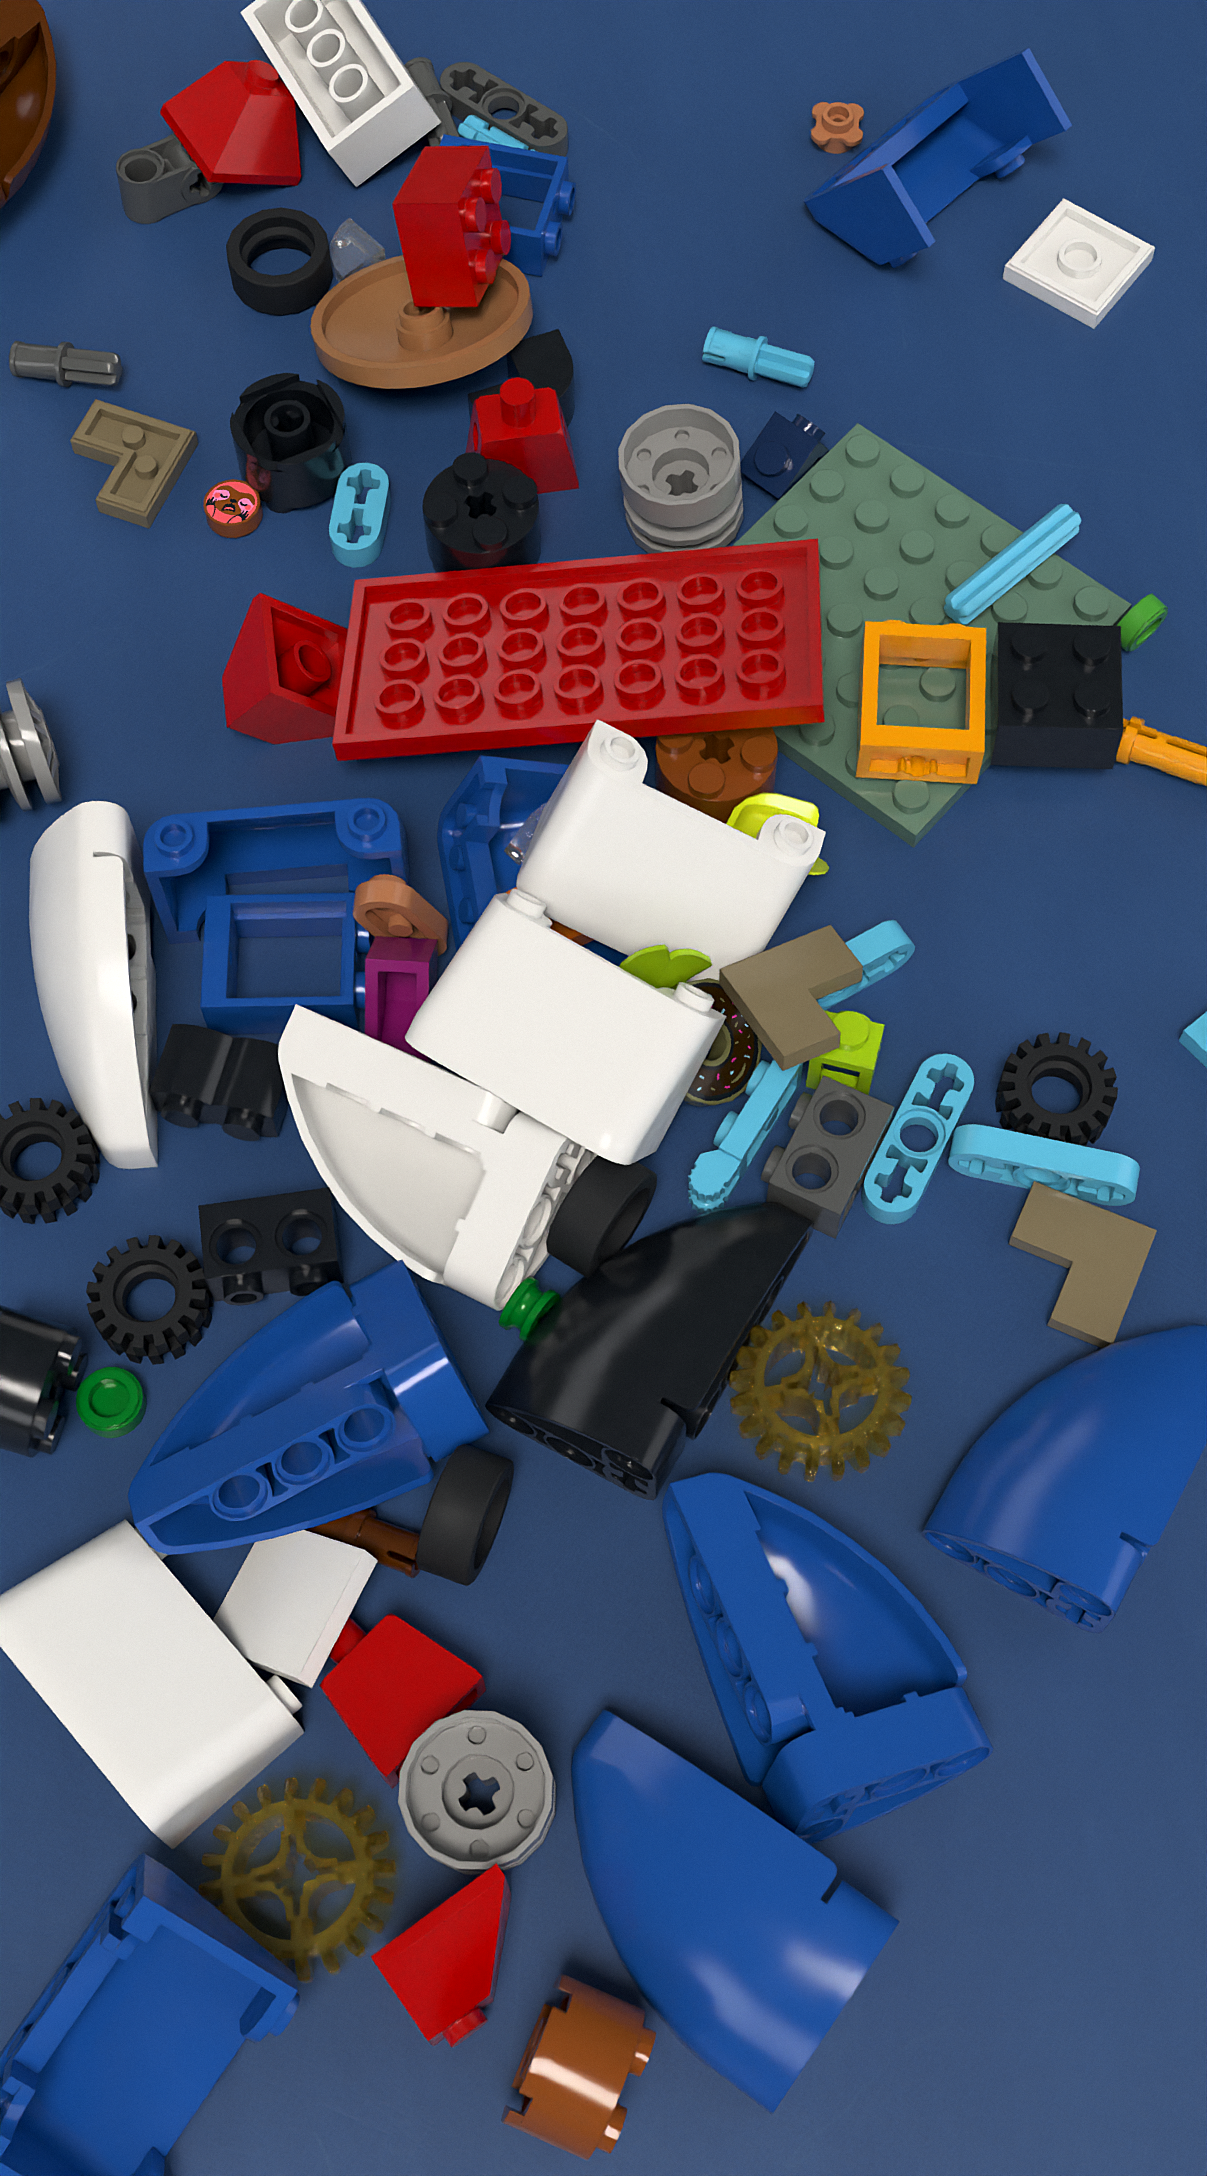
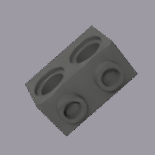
(835, 1158)

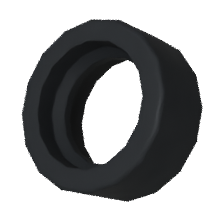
(276, 230)
(600, 1213)
(464, 1514)

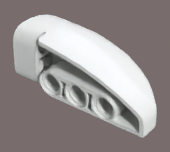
(84, 923)

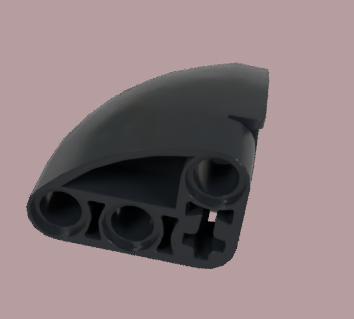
(650, 1343)

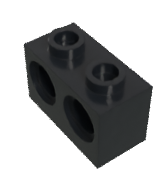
(271, 1228)

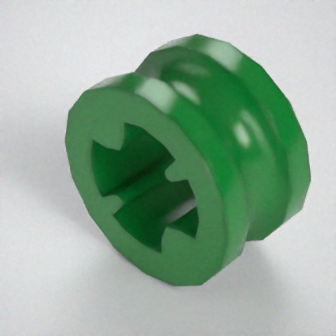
(527, 1307)

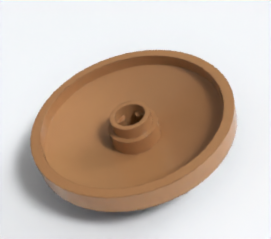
(379, 340)

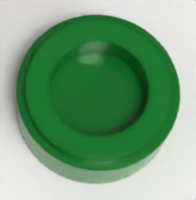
(111, 1402)

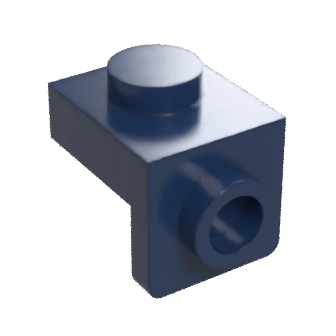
(783, 453)

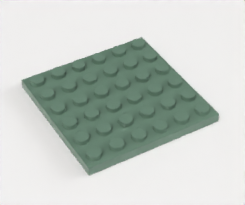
(893, 551)

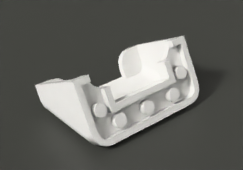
(654, 870)
(565, 1032)
(145, 1681)

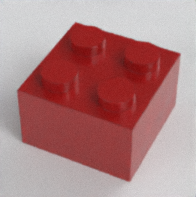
(451, 225)

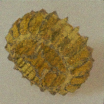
(847, 1382)
(334, 1875)

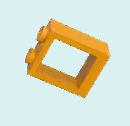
(921, 751)

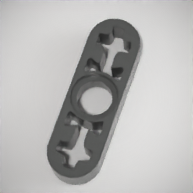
(492, 94)

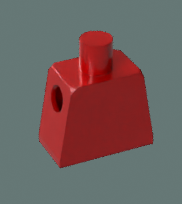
(526, 431)
(395, 1688)

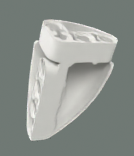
(427, 1158)

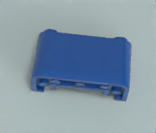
(480, 825)
(222, 848)
(135, 2031)

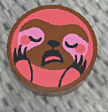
(232, 508)

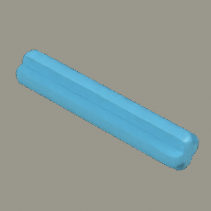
(1012, 564)

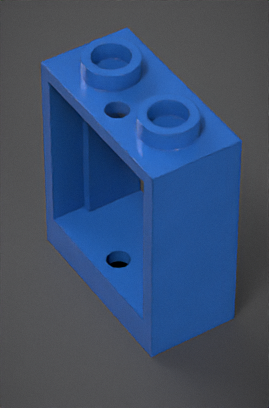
(535, 178)
(278, 916)

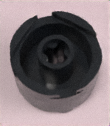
(290, 441)
(481, 516)
(35, 1368)

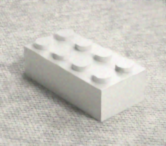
(343, 79)

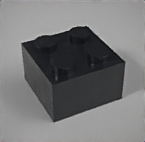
(1056, 695)

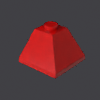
(238, 125)
(284, 674)
(451, 1960)

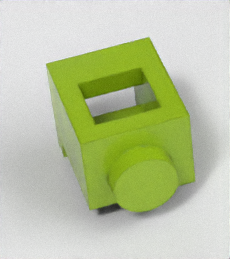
(857, 1052)

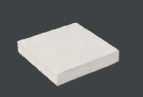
(1078, 263)
(293, 1602)

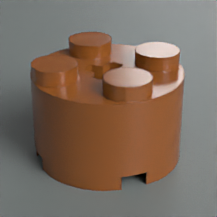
(716, 768)
(579, 2068)

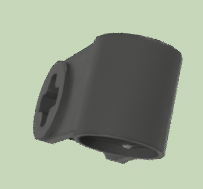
(161, 181)

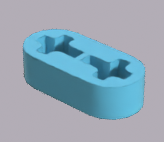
(371, 515)

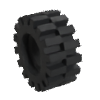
(1067, 1063)
(63, 1184)
(136, 1265)

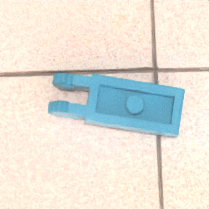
(742, 1136)

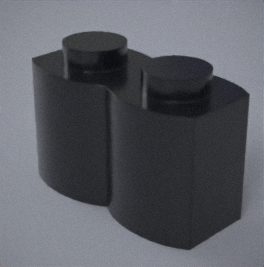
(220, 1082)

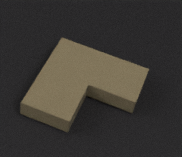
(145, 457)
(780, 992)
(1097, 1248)

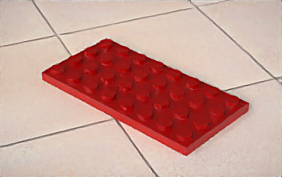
(558, 644)

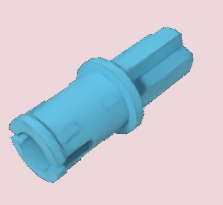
(757, 358)

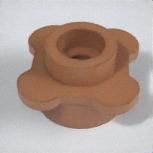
(837, 126)

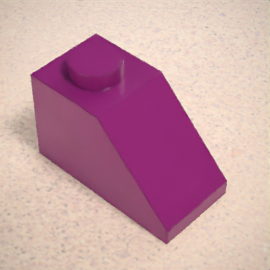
(397, 982)

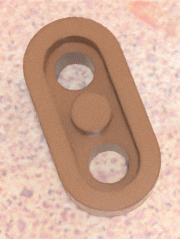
(394, 909)

